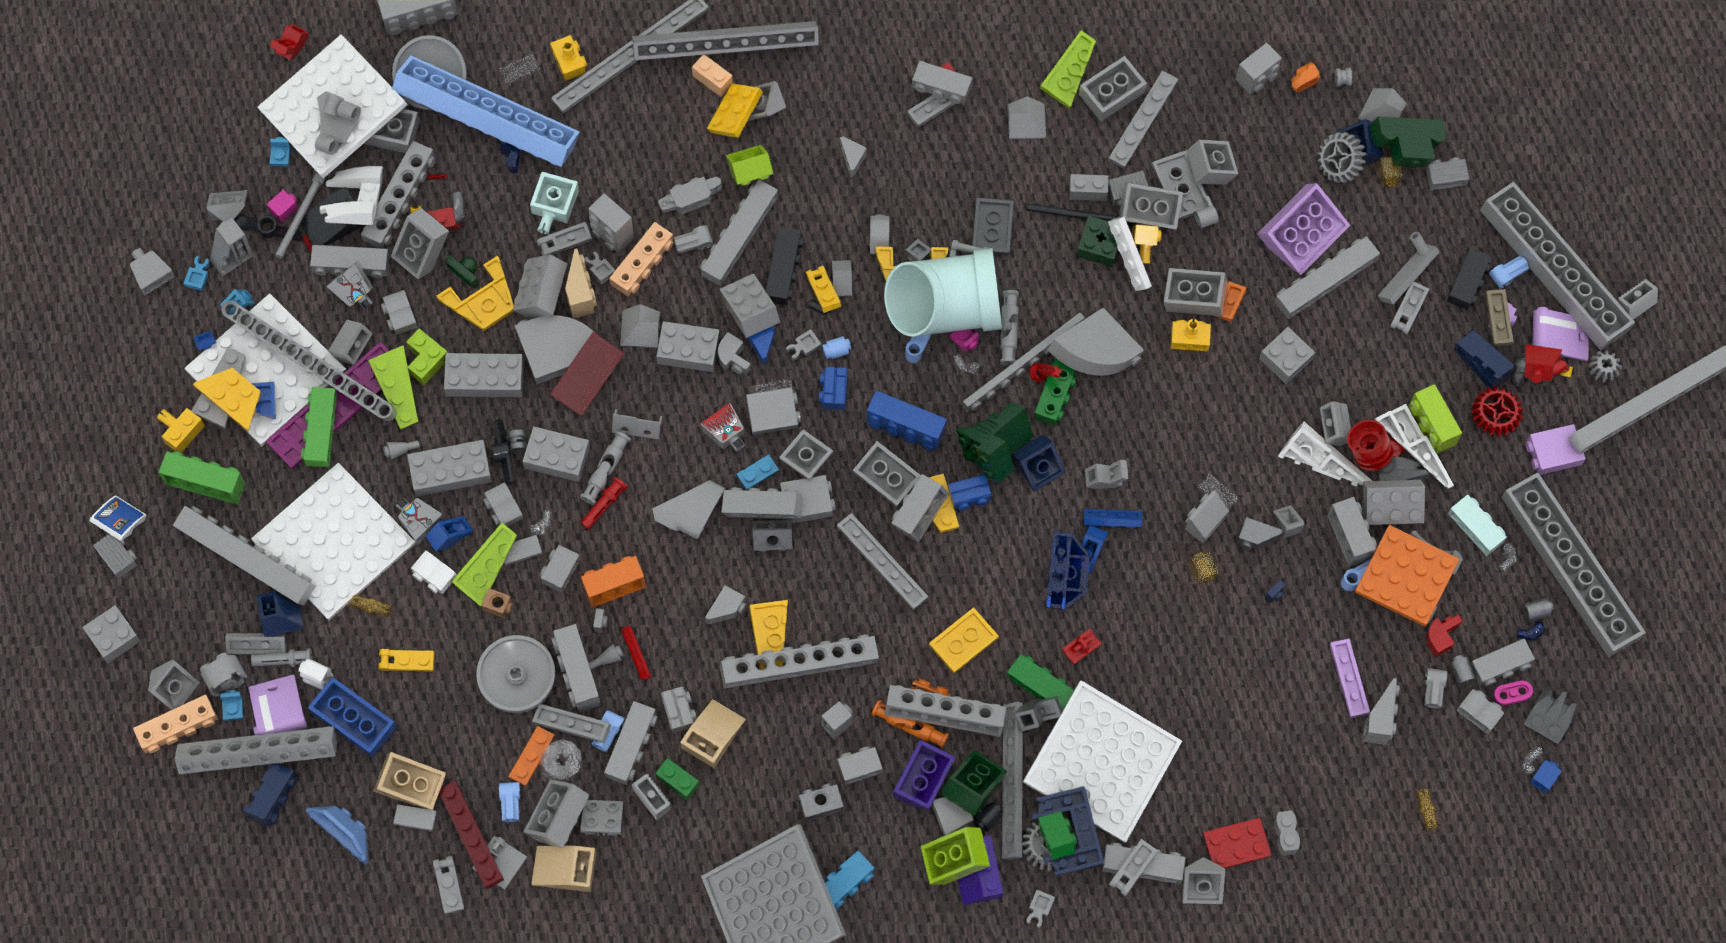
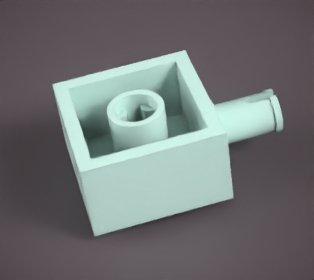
(547, 205)

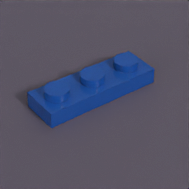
(1112, 518)

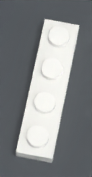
(1129, 253)

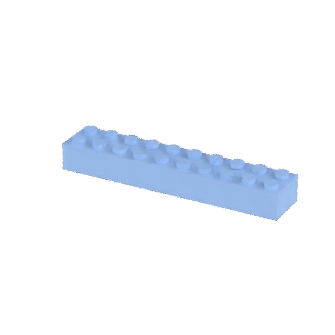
(485, 111)

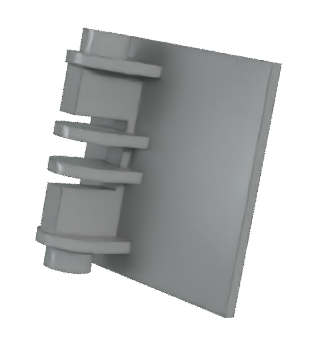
(602, 817)
(507, 858)

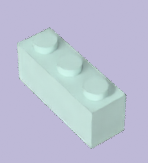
(1477, 525)

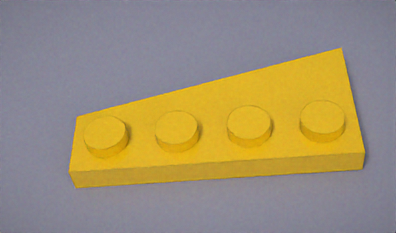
(769, 627)

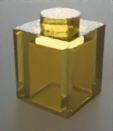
(1389, 173)
(1203, 567)

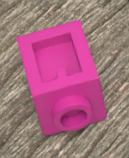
(965, 339)

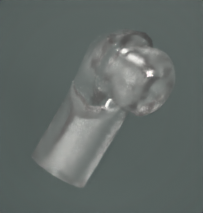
(966, 368)
(542, 526)
(1509, 558)
(1529, 759)

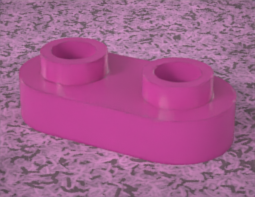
(1512, 693)

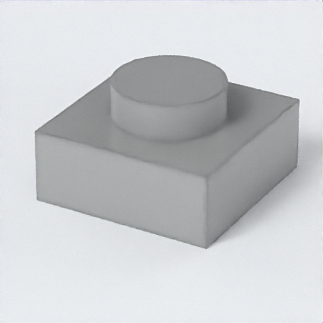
(600, 620)

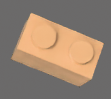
(712, 75)

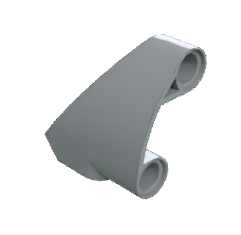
(336, 120)
(690, 510)

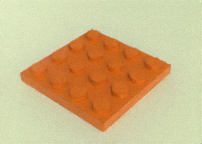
(1407, 575)

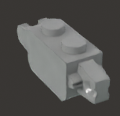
(690, 195)

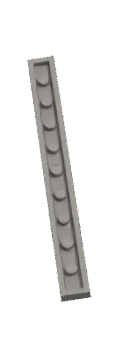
(624, 56)

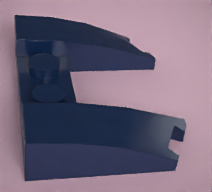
(1077, 803)

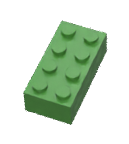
(202, 477)

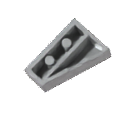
(229, 247)

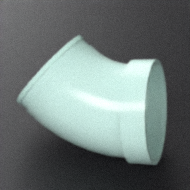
(944, 295)

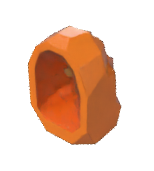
(1305, 77)

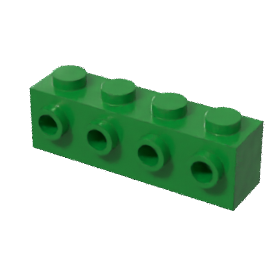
(1055, 395)

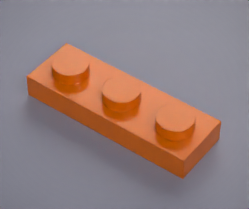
(531, 756)

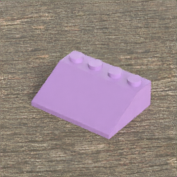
(1304, 228)

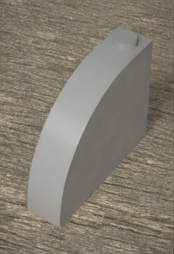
(551, 344)
(1097, 346)

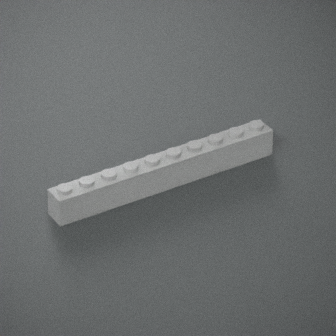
(725, 40)

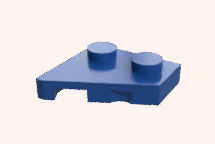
(267, 403)

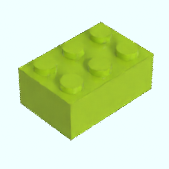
(1435, 419)
(955, 856)

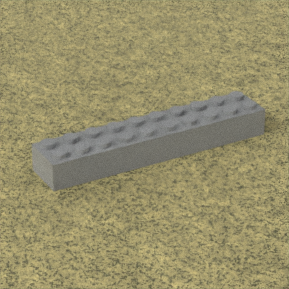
(1557, 266)
(1573, 565)

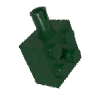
(1092, 249)

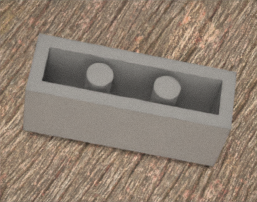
(941, 82)
(1502, 663)

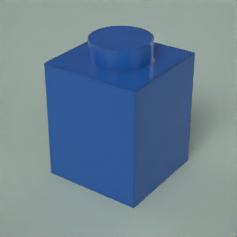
(1546, 776)

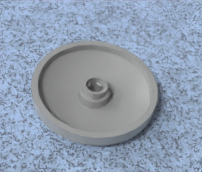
(434, 51)
(516, 674)

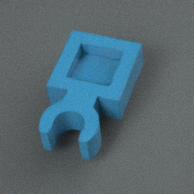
(196, 276)

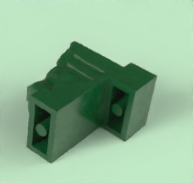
(995, 440)

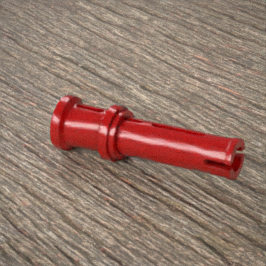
(609, 496)

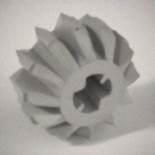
(1608, 373)

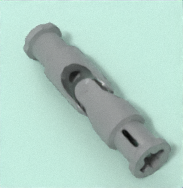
(1009, 323)
(599, 477)

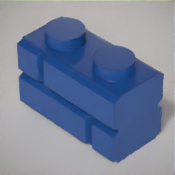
(834, 388)
(969, 492)

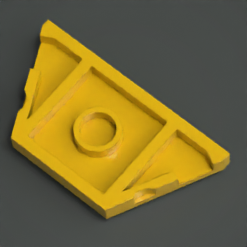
(232, 395)

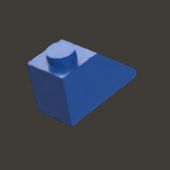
(762, 343)
(448, 533)
(1093, 543)

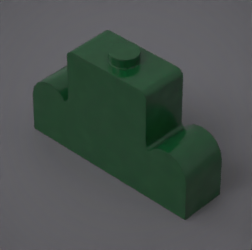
(1409, 139)

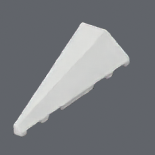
(1406, 432)
(1310, 448)

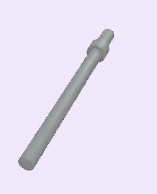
(317, 181)

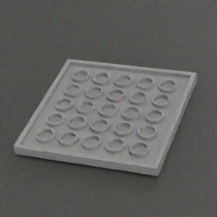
(774, 894)

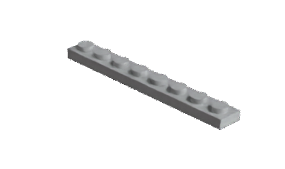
(1017, 368)
(1012, 784)

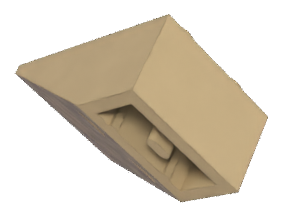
(578, 288)
(712, 733)
(564, 867)

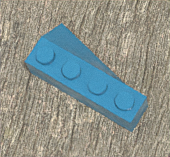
(850, 876)

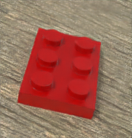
(1237, 843)

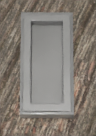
(523, 550)
(415, 817)

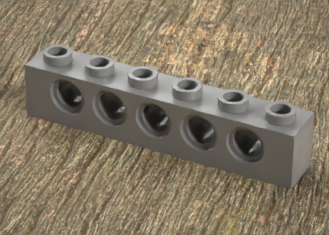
(415, 154)
(949, 718)

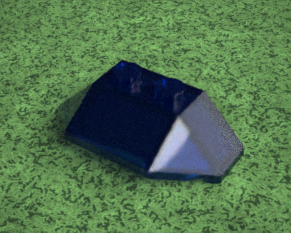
(1067, 571)

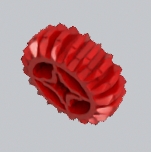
(1481, 409)

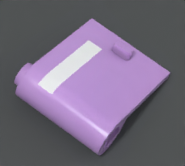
(1560, 332)
(277, 706)

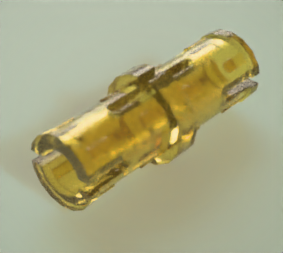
(371, 605)
(1427, 809)

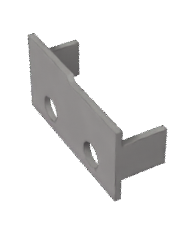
(636, 426)

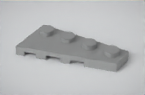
(207, 409)

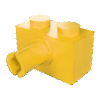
(568, 57)
(1145, 237)
(1190, 335)
(180, 430)

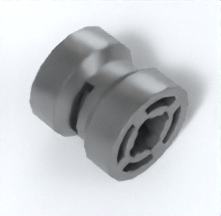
(517, 441)

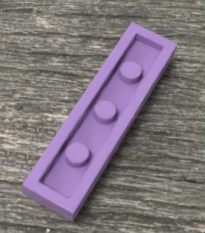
(1349, 678)

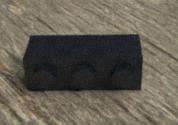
(1469, 279)

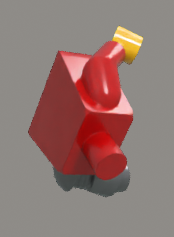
(452, 216)
(1539, 365)

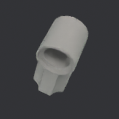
(698, 238)
(1435, 685)

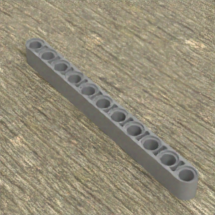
(300, 357)
(1649, 401)

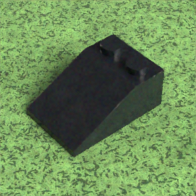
(326, 233)

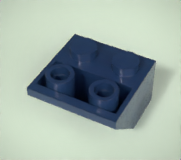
(278, 614)

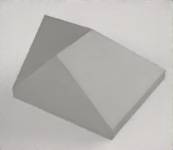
(769, 102)
(1383, 103)
(1026, 119)
(226, 204)
(640, 327)
(806, 454)
(172, 684)
(1203, 883)

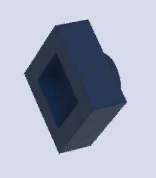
(1275, 592)

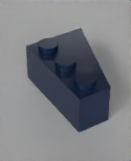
(1484, 359)
(271, 795)

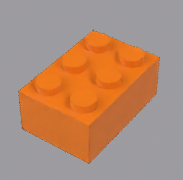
(613, 581)

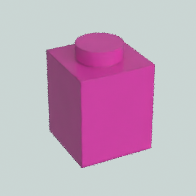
(282, 205)

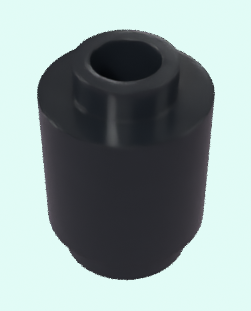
(988, 816)

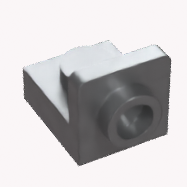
(916, 252)

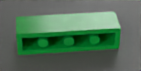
(1038, 680)

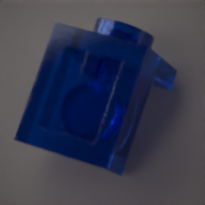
(512, 157)

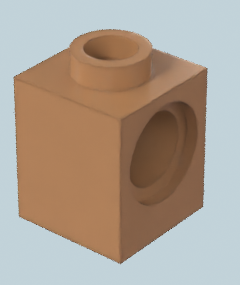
(493, 596)

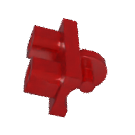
(1081, 646)

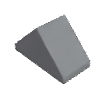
(853, 154)
(842, 277)
(1288, 521)

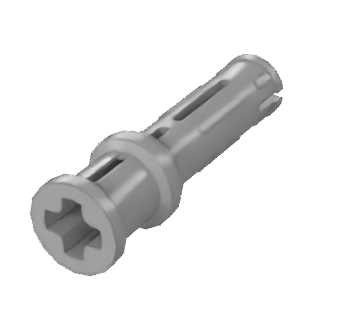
(292, 658)

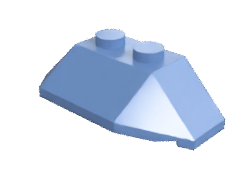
(343, 829)

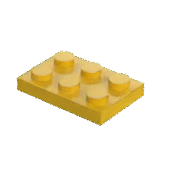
(734, 110)
(963, 640)

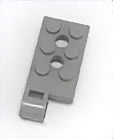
(1193, 202)

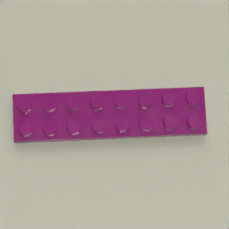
(289, 439)

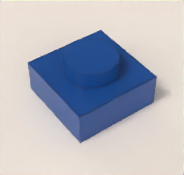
(205, 340)

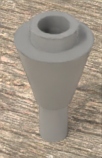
(395, 449)
(610, 655)

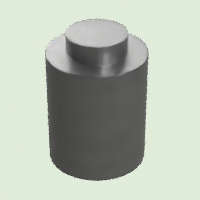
(1537, 609)
(1462, 670)

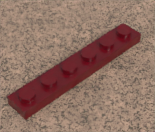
(471, 835)

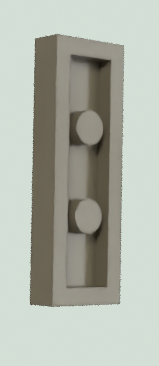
(1499, 317)

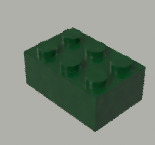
(974, 782)

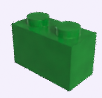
(677, 779)
(1057, 835)

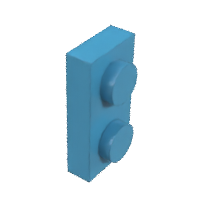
(757, 472)

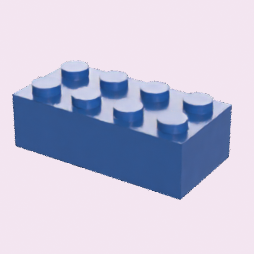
(906, 421)
(352, 717)

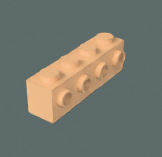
(642, 259)
(175, 724)

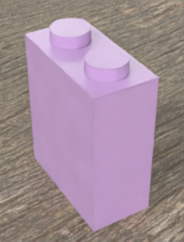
(1553, 450)

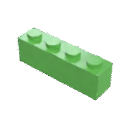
(320, 427)

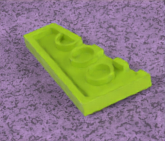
(1067, 73)
(394, 380)
(486, 564)

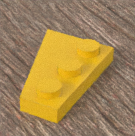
(945, 518)

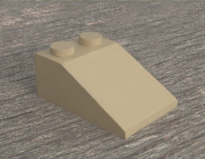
(409, 781)

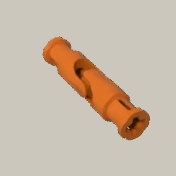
(926, 734)

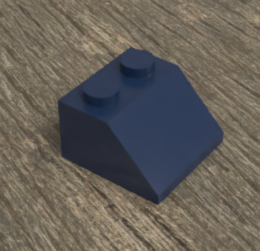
(1362, 132)
(1039, 462)

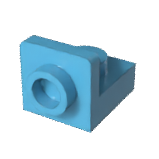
(280, 152)
(241, 297)
(232, 705)

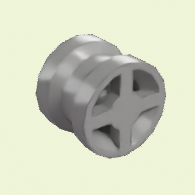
(1343, 77)

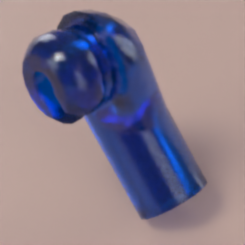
(1532, 634)

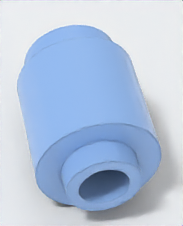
(836, 348)

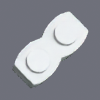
(433, 572)
(315, 673)

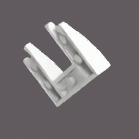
(363, 211)

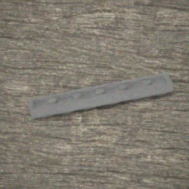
(1143, 119)
(882, 561)

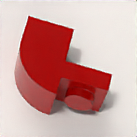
(290, 41)
(1438, 637)

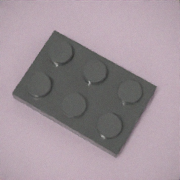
(993, 225)

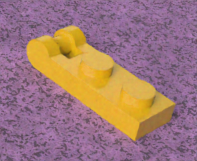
(823, 289)
(406, 660)

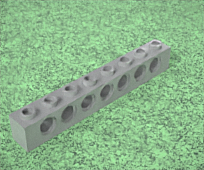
(733, 678)
(256, 750)

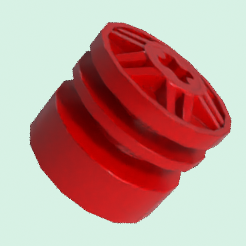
(1370, 445)

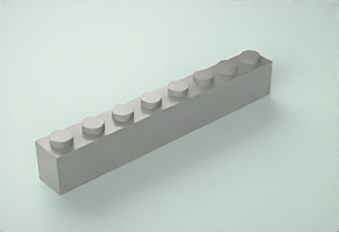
(244, 555)

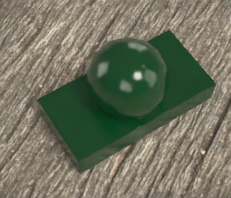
(464, 269)

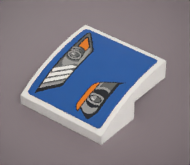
(117, 518)

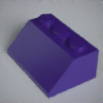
(923, 776)
(983, 884)

